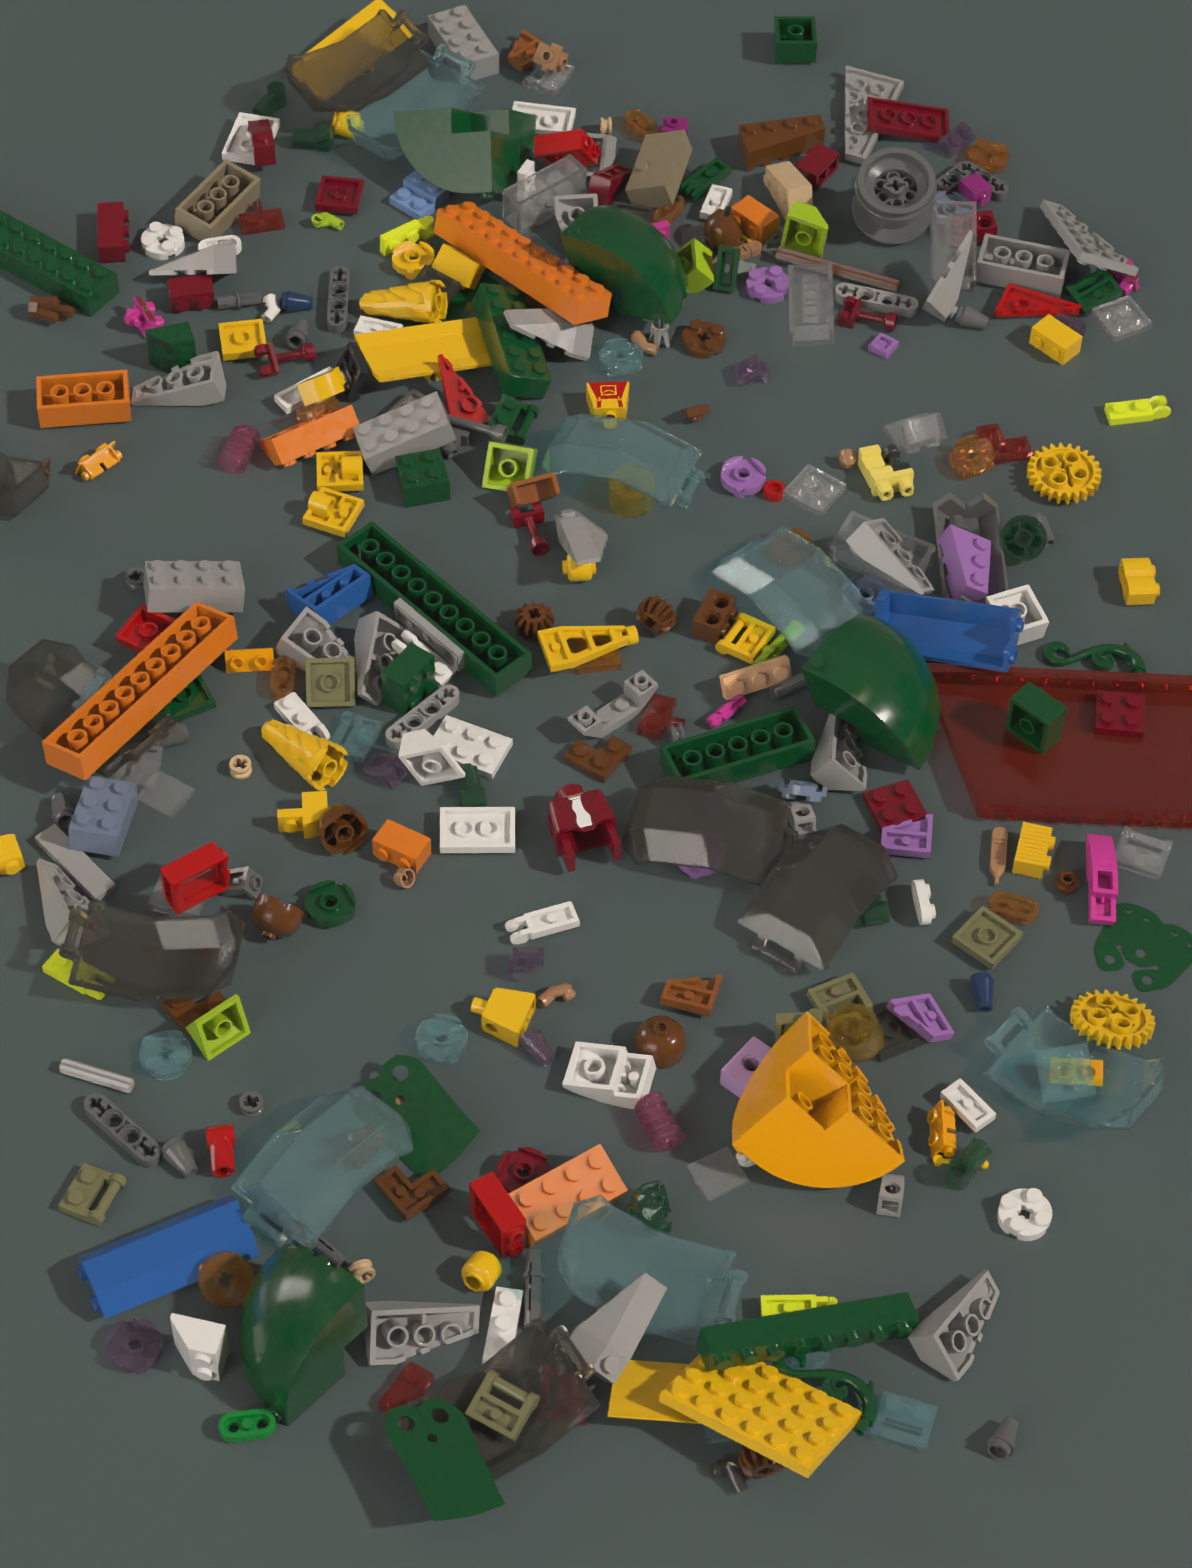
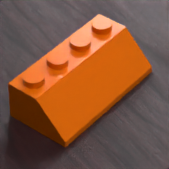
(309, 436)

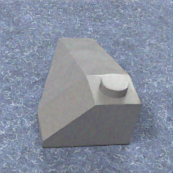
(571, 206)
(214, 259)
(946, 291)
(554, 330)
(192, 385)
(580, 537)
(838, 757)
(58, 900)
(617, 1327)
(410, 1328)
(953, 1329)

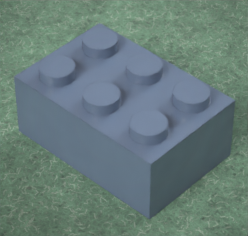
(103, 816)

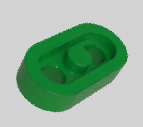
(247, 1424)

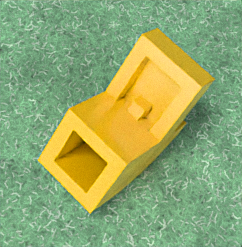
(322, 386)
(304, 818)

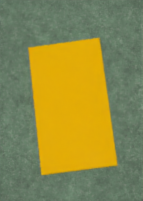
(639, 1389)

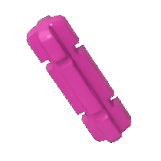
(726, 711)

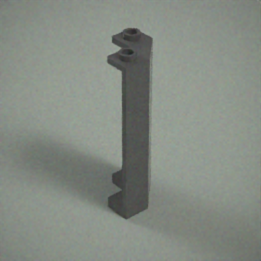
(982, 519)

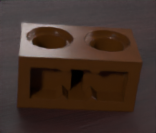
(714, 616)

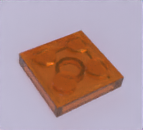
(607, 662)

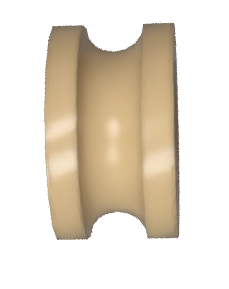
(606, 126)
(243, 761)
(362, 1270)

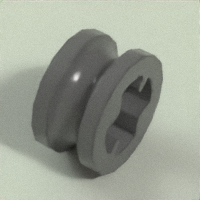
(130, 581)
(676, 733)
(256, 1098)

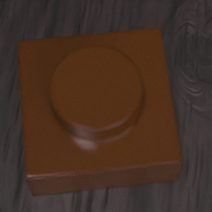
(695, 412)

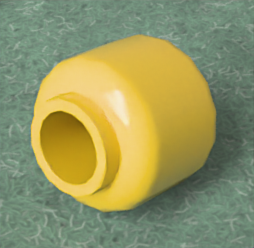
(340, 125)
(578, 573)
(481, 1271)

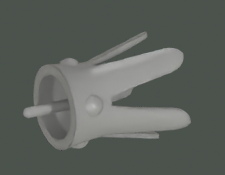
(659, 329)

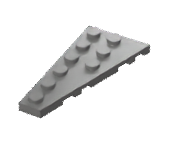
(858, 86)
(1084, 246)

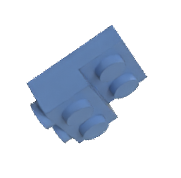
(418, 196)

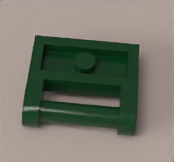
(1096, 295)
(506, 414)

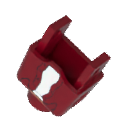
(581, 823)

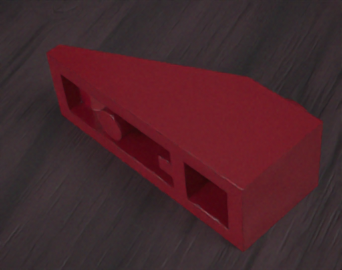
(262, 142)
(609, 183)

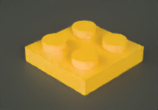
(240, 338)

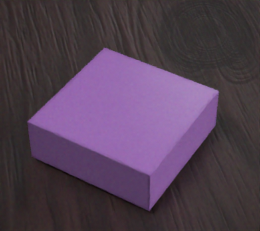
(883, 345)

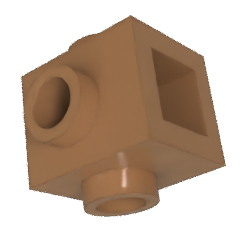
(551, 57)

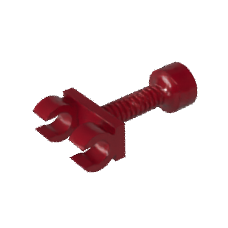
(846, 319)
(306, 352)
(538, 544)

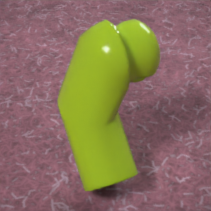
(326, 219)

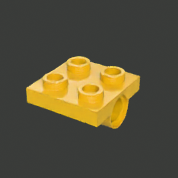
(340, 470)
(332, 511)

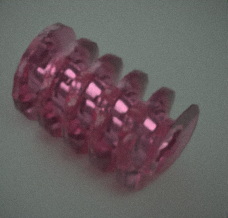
(239, 448)
(658, 1122)

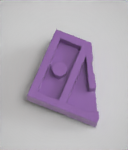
(909, 838)
(922, 1016)

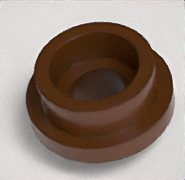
(1066, 887)

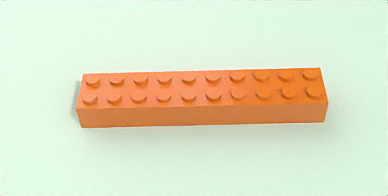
(522, 263)
(139, 690)

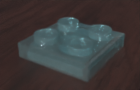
(1065, 1073)

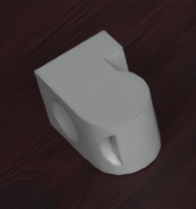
(802, 817)
(891, 1195)

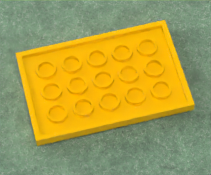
(763, 1412)

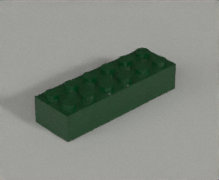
(514, 356)
(741, 748)

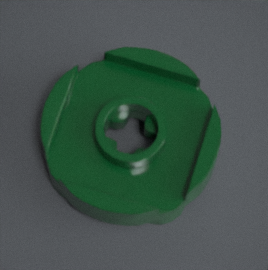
(330, 916)

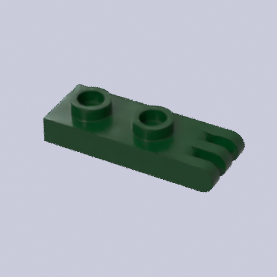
(702, 180)

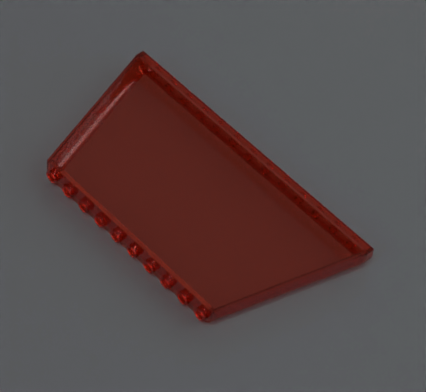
(1083, 774)

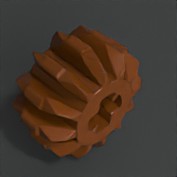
(656, 615)
(532, 619)
(757, 1465)

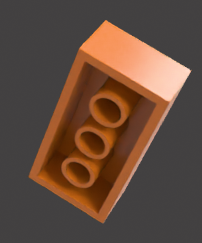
(83, 398)
(551, 1197)

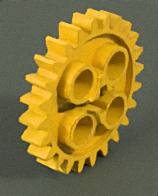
(1064, 473)
(1112, 1019)

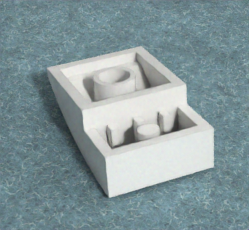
(609, 1074)

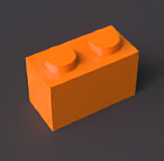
(755, 219)
(401, 846)

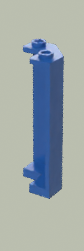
(954, 629)
(163, 1256)

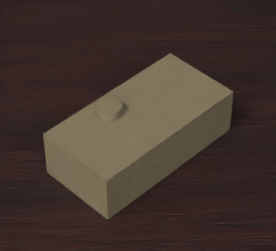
(659, 169)
(217, 201)

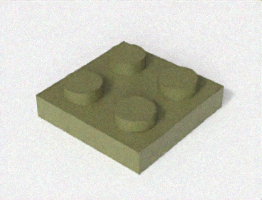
(330, 682)
(987, 937)

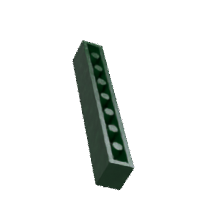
(807, 1331)

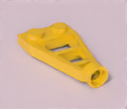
(557, 650)

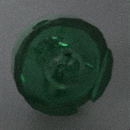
(1032, 529)
(651, 1206)

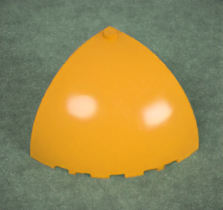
(814, 1115)

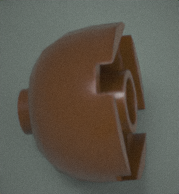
(722, 231)
(341, 829)
(275, 917)
(662, 1039)

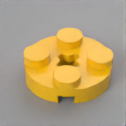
(421, 252)

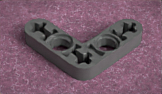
(965, 169)

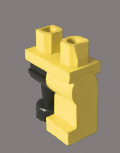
(885, 479)

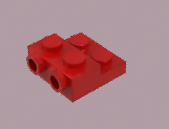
(142, 629)

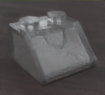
(916, 431)

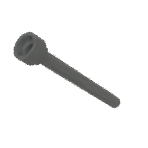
(497, 432)

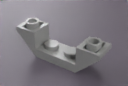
(598, 724)

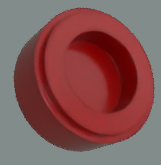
(773, 490)

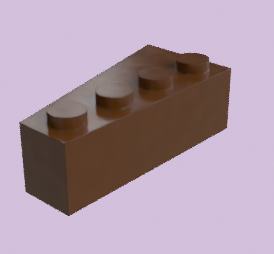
(778, 139)

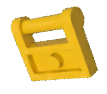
(751, 642)

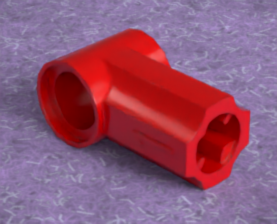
(221, 1144)

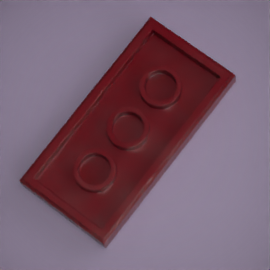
(906, 119)

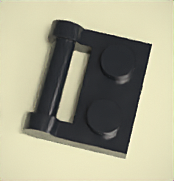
(354, 370)

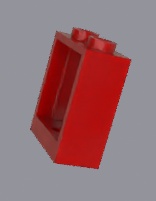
(555, 146)
(187, 895)
(498, 1215)

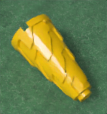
(413, 302)
(312, 757)

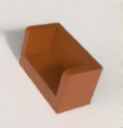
(533, 489)

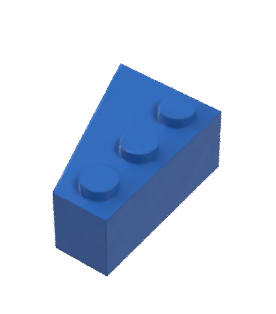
(334, 595)

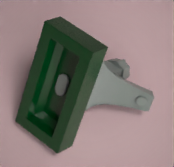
(728, 268)

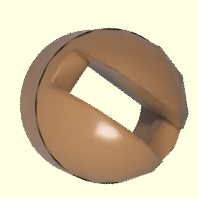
(847, 458)
(405, 873)

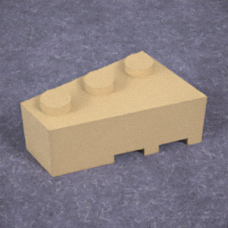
(787, 185)

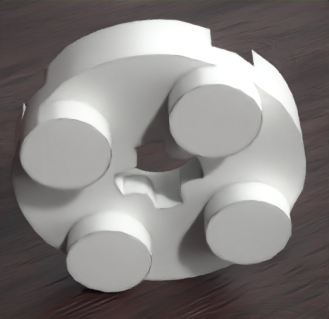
(172, 240)
(1028, 1200)

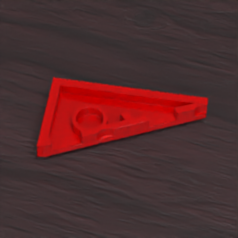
(1025, 302)
(459, 396)

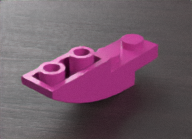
(1101, 878)

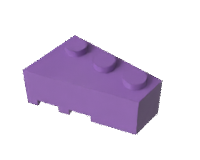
(967, 562)

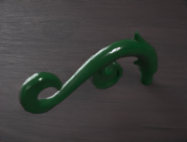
(1096, 652)
(831, 1377)

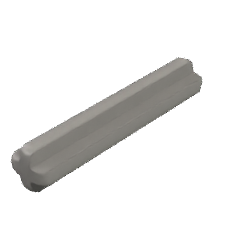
(96, 1075)

